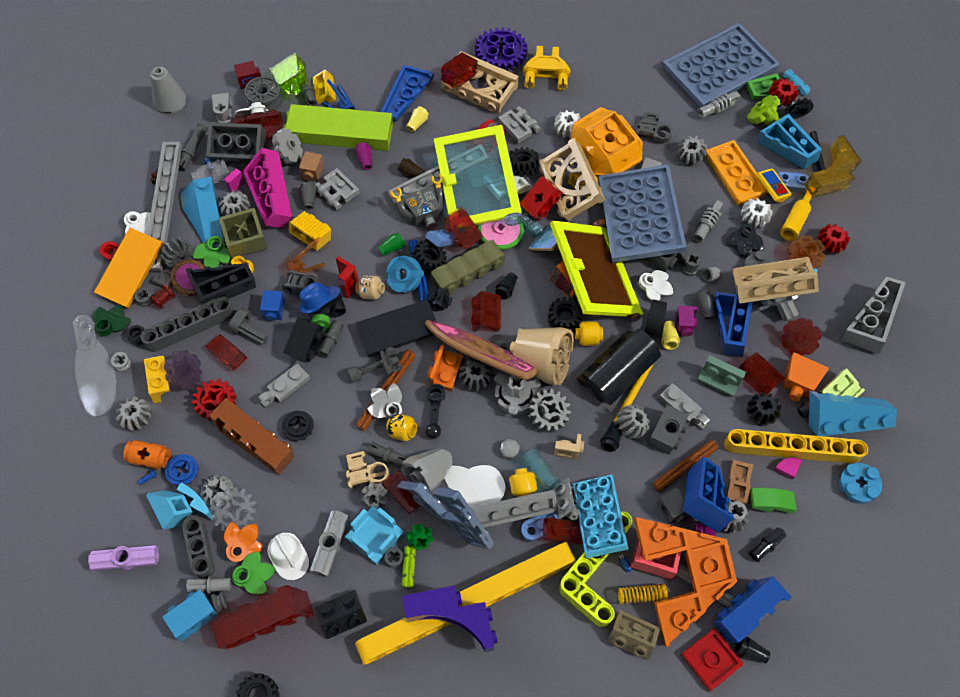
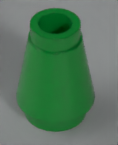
(391, 244)

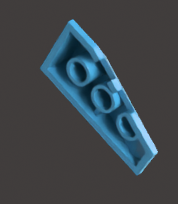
(202, 208)

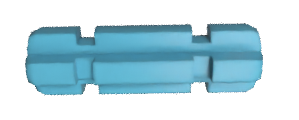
(804, 89)

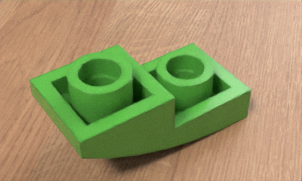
(770, 498)

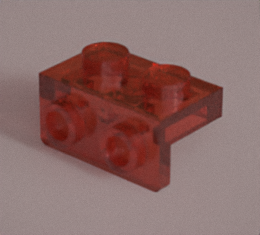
(271, 121)

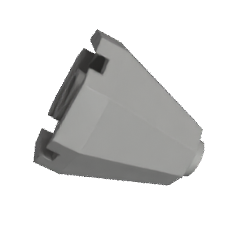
(428, 468)

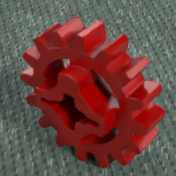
(204, 398)

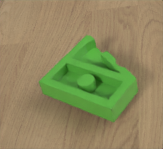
(760, 87)

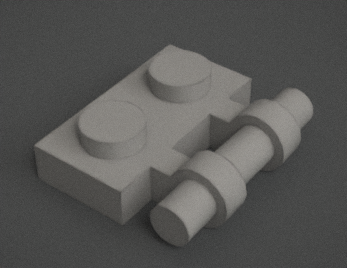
(516, 127)
(341, 185)

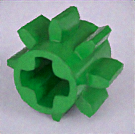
(419, 536)

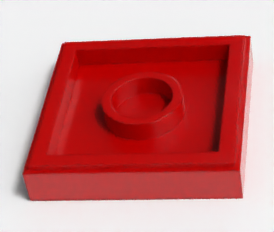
(712, 659)

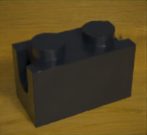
(304, 339)

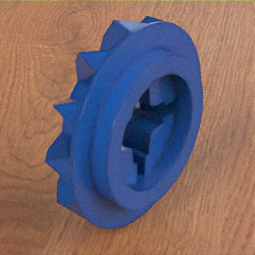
(180, 461)

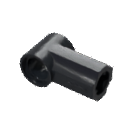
(334, 308)

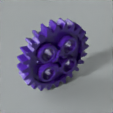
(513, 51)

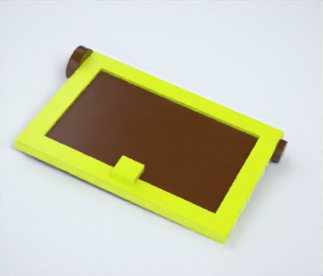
(598, 282)

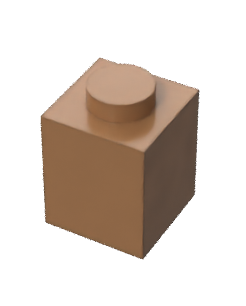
(311, 166)

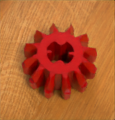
(784, 91)
(834, 238)

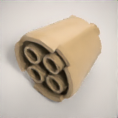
(546, 350)

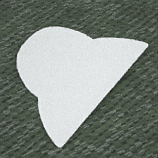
(477, 485)

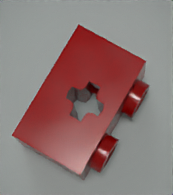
(533, 201)

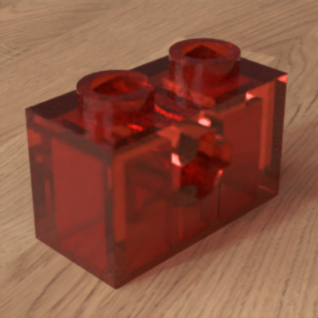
(459, 70)
(472, 232)

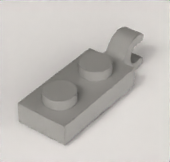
(284, 385)
(678, 399)

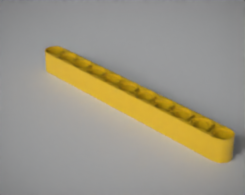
(488, 591)

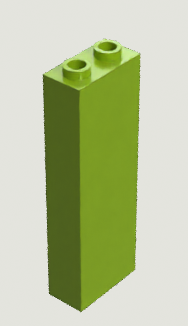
(340, 126)

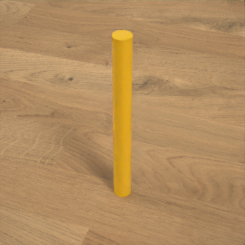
(634, 390)

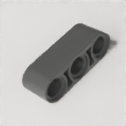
(194, 538)

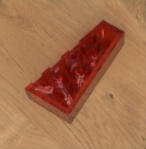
(261, 617)

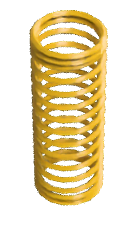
(662, 591)

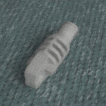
(718, 104)
(708, 221)

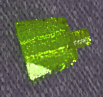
(290, 74)

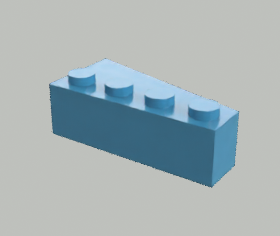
(846, 414)

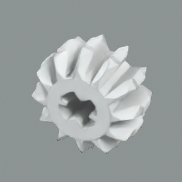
(564, 122)
(756, 212)

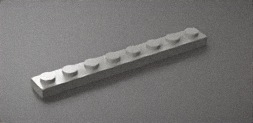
(164, 196)

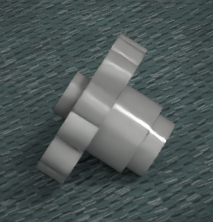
(287, 145)

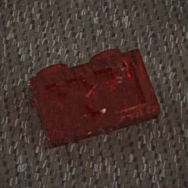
(486, 311)
(761, 374)

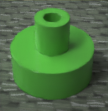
(322, 319)

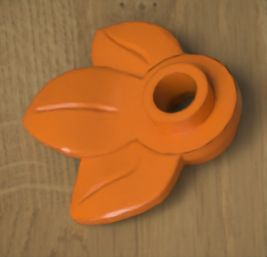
(244, 539)

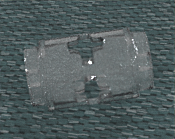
(218, 169)

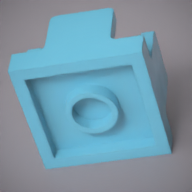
(374, 533)

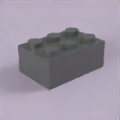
(234, 142)

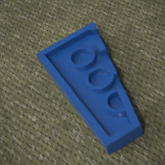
(406, 89)

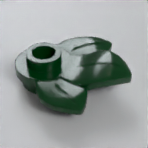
(112, 319)

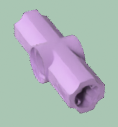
(112, 558)

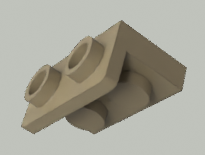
(634, 635)

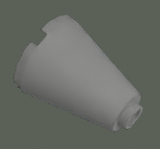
(166, 92)

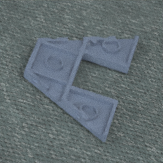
(461, 515)

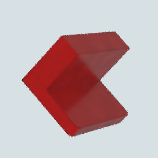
(347, 277)

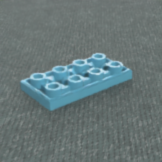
(600, 516)

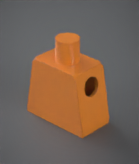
(802, 376)

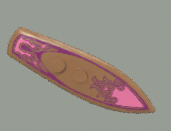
(482, 350)

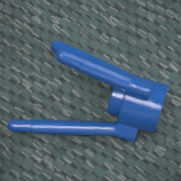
(344, 103)

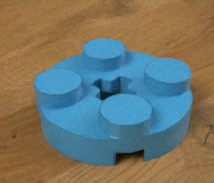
(413, 277)
(868, 475)

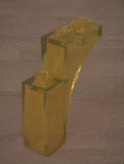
(839, 174)

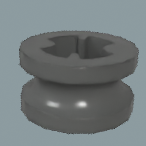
(141, 293)
(394, 551)
(220, 602)

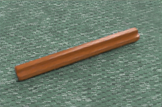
(394, 377)

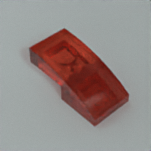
(226, 352)

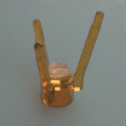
(297, 264)

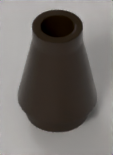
(409, 168)

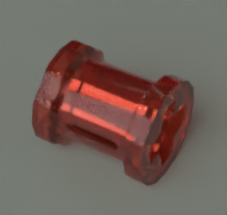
(162, 297)

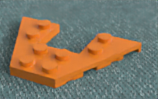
(708, 566)

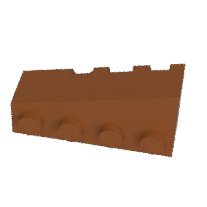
(252, 436)

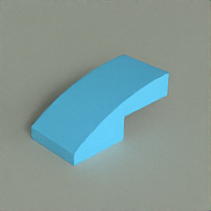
(197, 503)

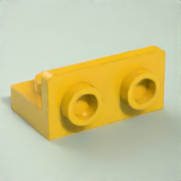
(156, 378)

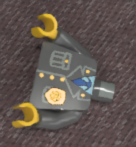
(422, 205)

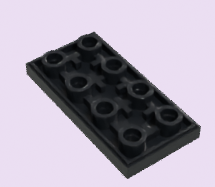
(396, 327)

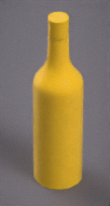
(796, 218)

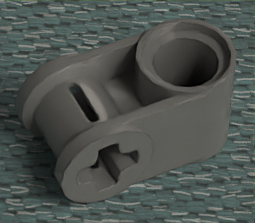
(689, 260)
(297, 281)

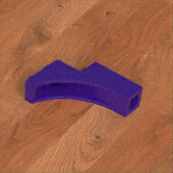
(443, 605)

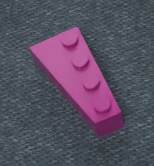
(268, 188)

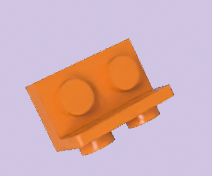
(445, 368)

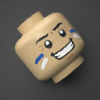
(370, 287)

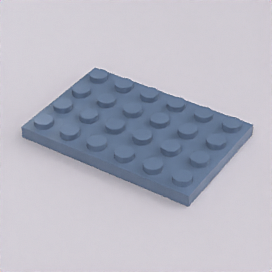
(720, 64)
(642, 214)

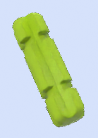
(408, 566)

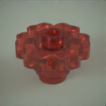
(801, 336)

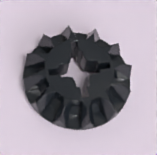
(799, 108)
(292, 420)

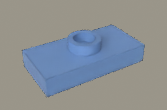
(441, 238)

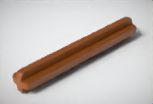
(683, 467)

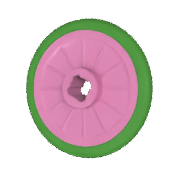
(505, 239)

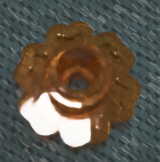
(807, 247)

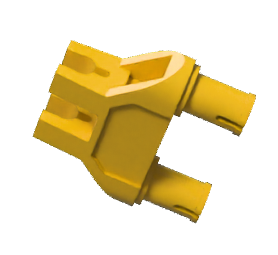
(546, 67)

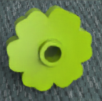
(765, 111)

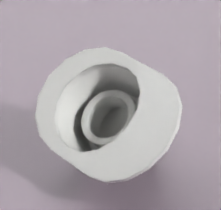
(288, 556)

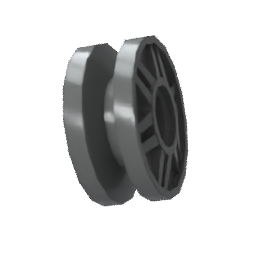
(264, 91)

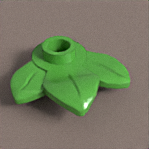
(212, 256)
(256, 572)

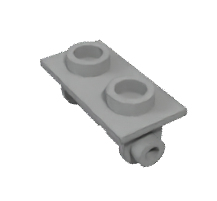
(566, 500)

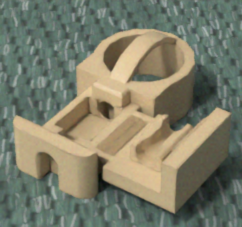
(359, 471)

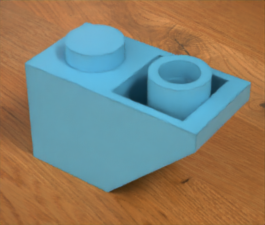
(169, 508)

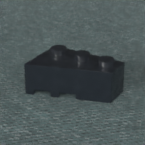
(221, 281)

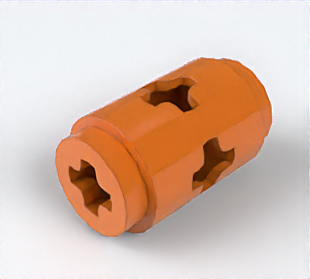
(135, 454)

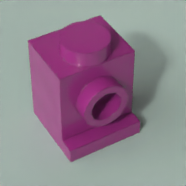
(685, 320)

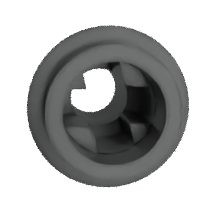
(307, 194)
(706, 304)

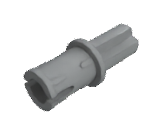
(209, 584)

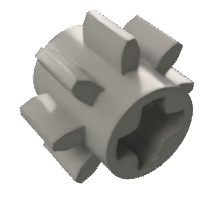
(374, 495)

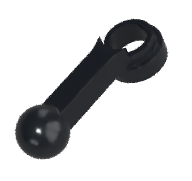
(433, 430)

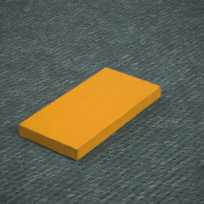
(735, 172)
(129, 267)

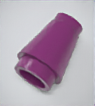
(364, 155)

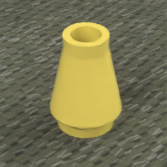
(417, 118)
(670, 338)

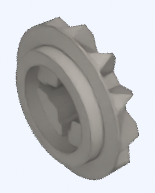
(213, 482)

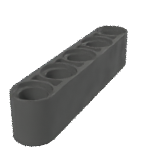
(178, 324)

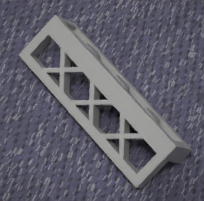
(516, 508)

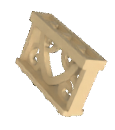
(482, 97)
(591, 188)
(775, 280)

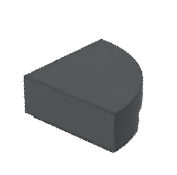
(164, 279)

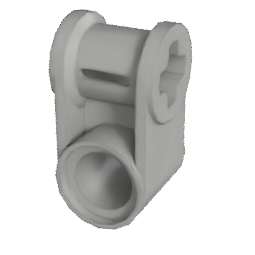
(222, 107)

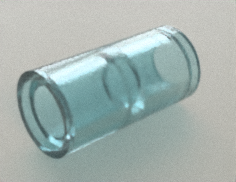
(543, 472)

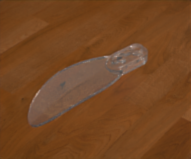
(93, 369)

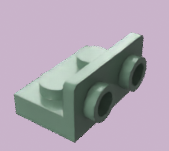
(721, 376)

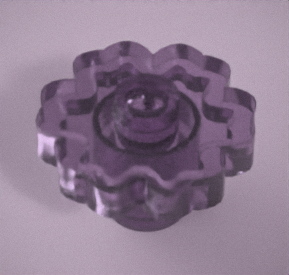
(183, 370)

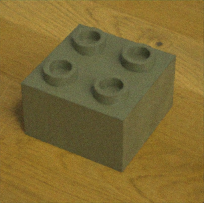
(242, 233)

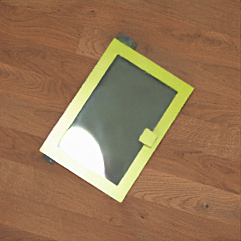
(479, 175)

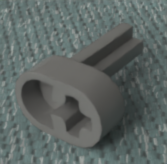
(240, 324)

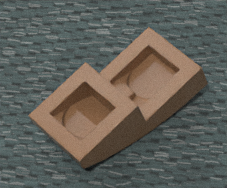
(739, 481)

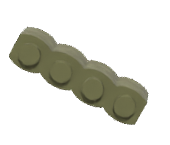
(468, 267)

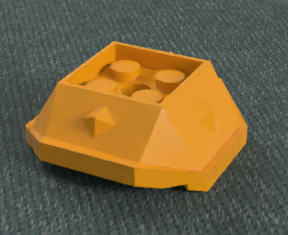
(606, 157)

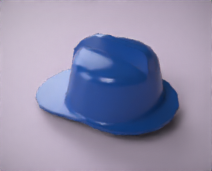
(316, 295)

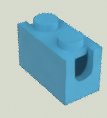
(190, 615)

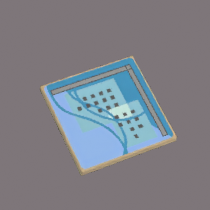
(545, 241)

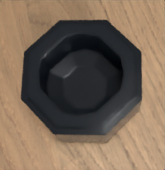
(134, 334)

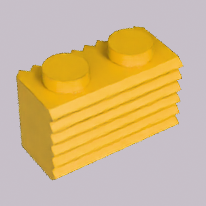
(308, 228)

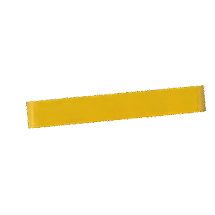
(803, 442)

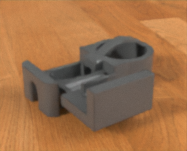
(650, 128)

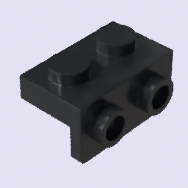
(340, 614)

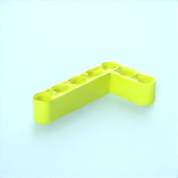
(581, 589)

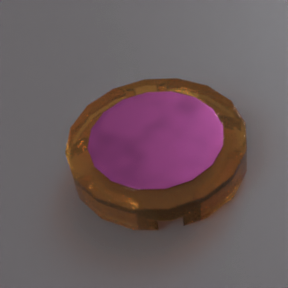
(180, 278)

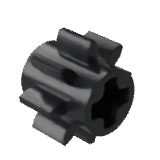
(440, 299)

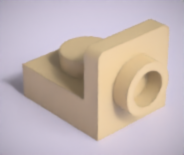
(569, 450)

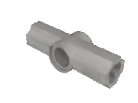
(333, 531)

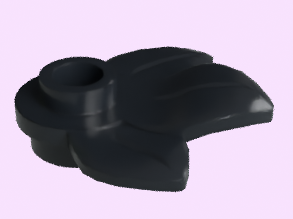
(745, 242)

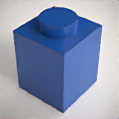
(272, 305)

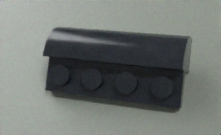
(620, 365)

